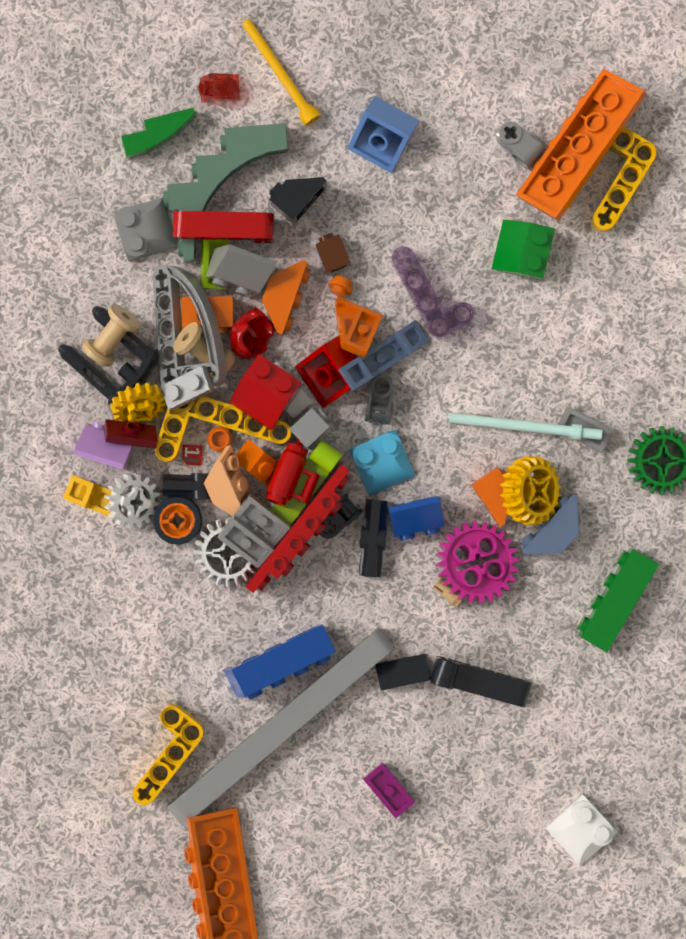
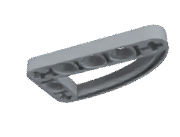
(173, 314)

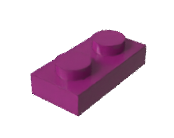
(389, 790)

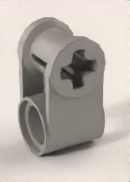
(523, 147)

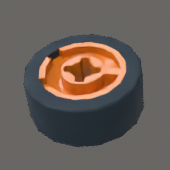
(164, 522)

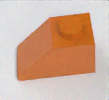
(489, 492)

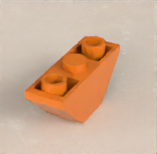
(283, 295)

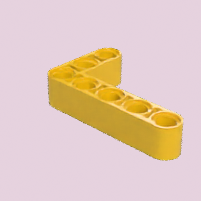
(217, 417)

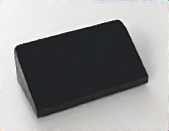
(402, 672)

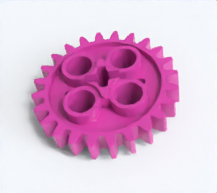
(469, 541)

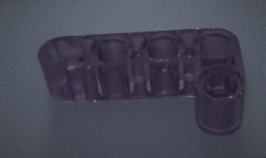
(426, 290)

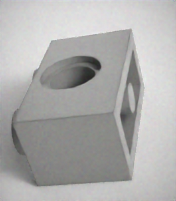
(310, 427)

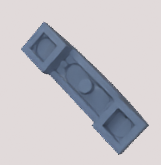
(384, 355)

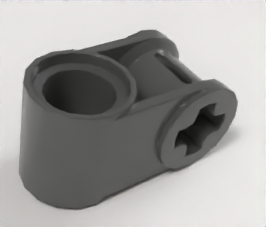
(380, 402)

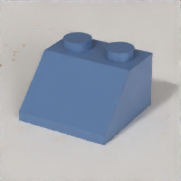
(382, 134)

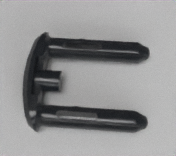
(127, 372)

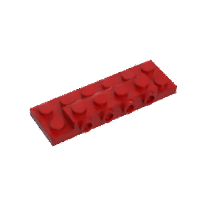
(296, 539)

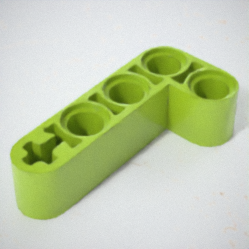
(320, 462)

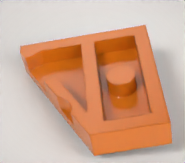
(356, 326)

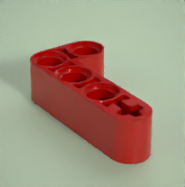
(224, 226)

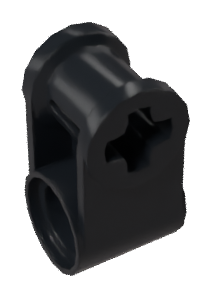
(342, 517)

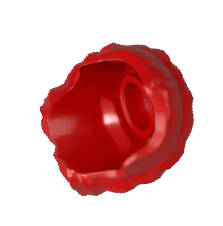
(251, 334)

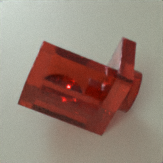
(219, 87)

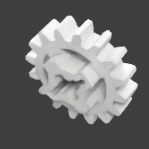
(129, 490)

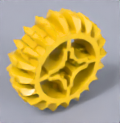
(522, 490)

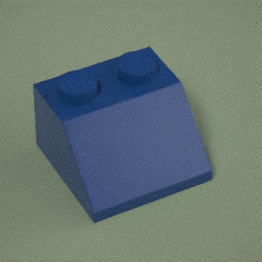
(416, 517)

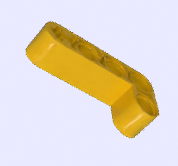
(619, 184)
(165, 758)

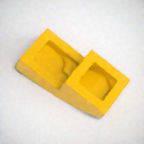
(87, 494)

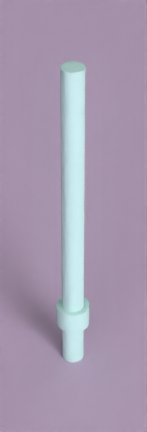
(575, 431)

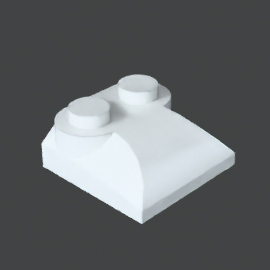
(581, 830)

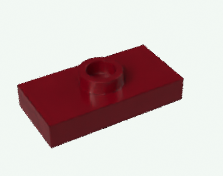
(130, 433)

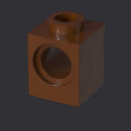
(332, 253)

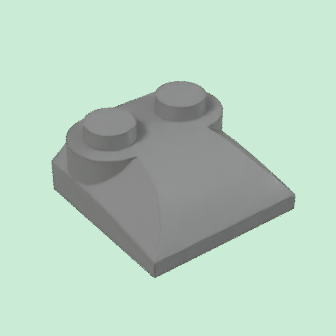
(144, 229)

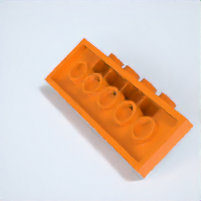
(581, 144)
(220, 876)

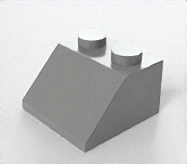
(239, 270)

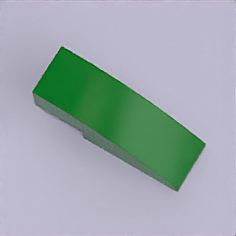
(157, 133)

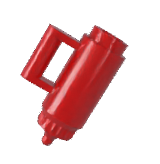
(287, 476)

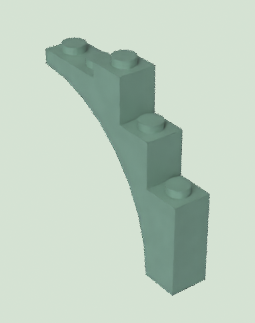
(242, 147)

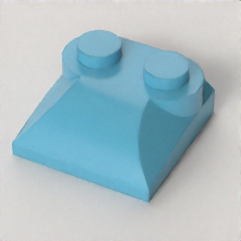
(382, 462)

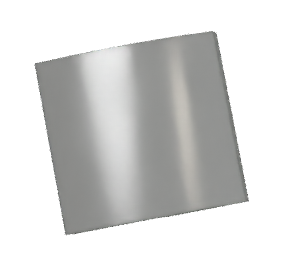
(254, 531)

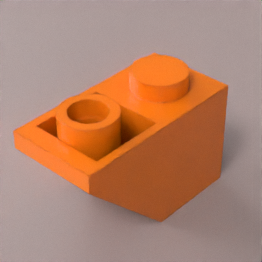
(257, 462)

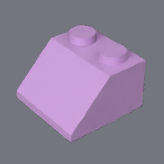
(93, 447)

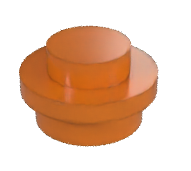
(341, 286)
(219, 438)

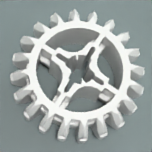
(205, 552)

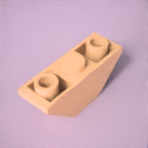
(227, 483)

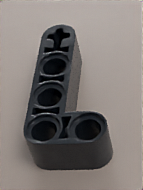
(480, 681)

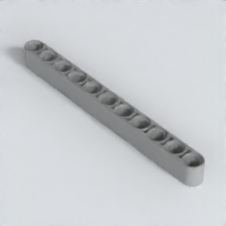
(281, 726)

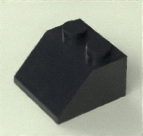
(296, 196)

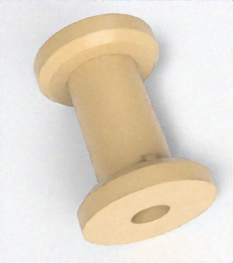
(120, 322)
(192, 342)

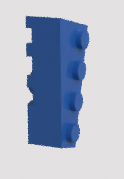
(280, 662)

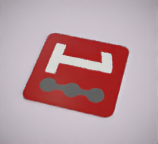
(192, 454)

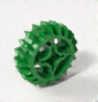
(660, 472)

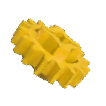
(138, 403)

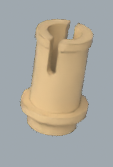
(444, 591)

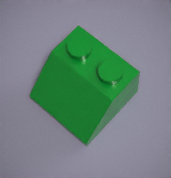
(523, 249)

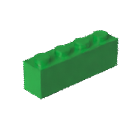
(618, 599)

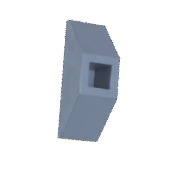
(556, 533)

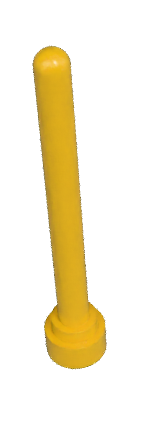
(307, 112)

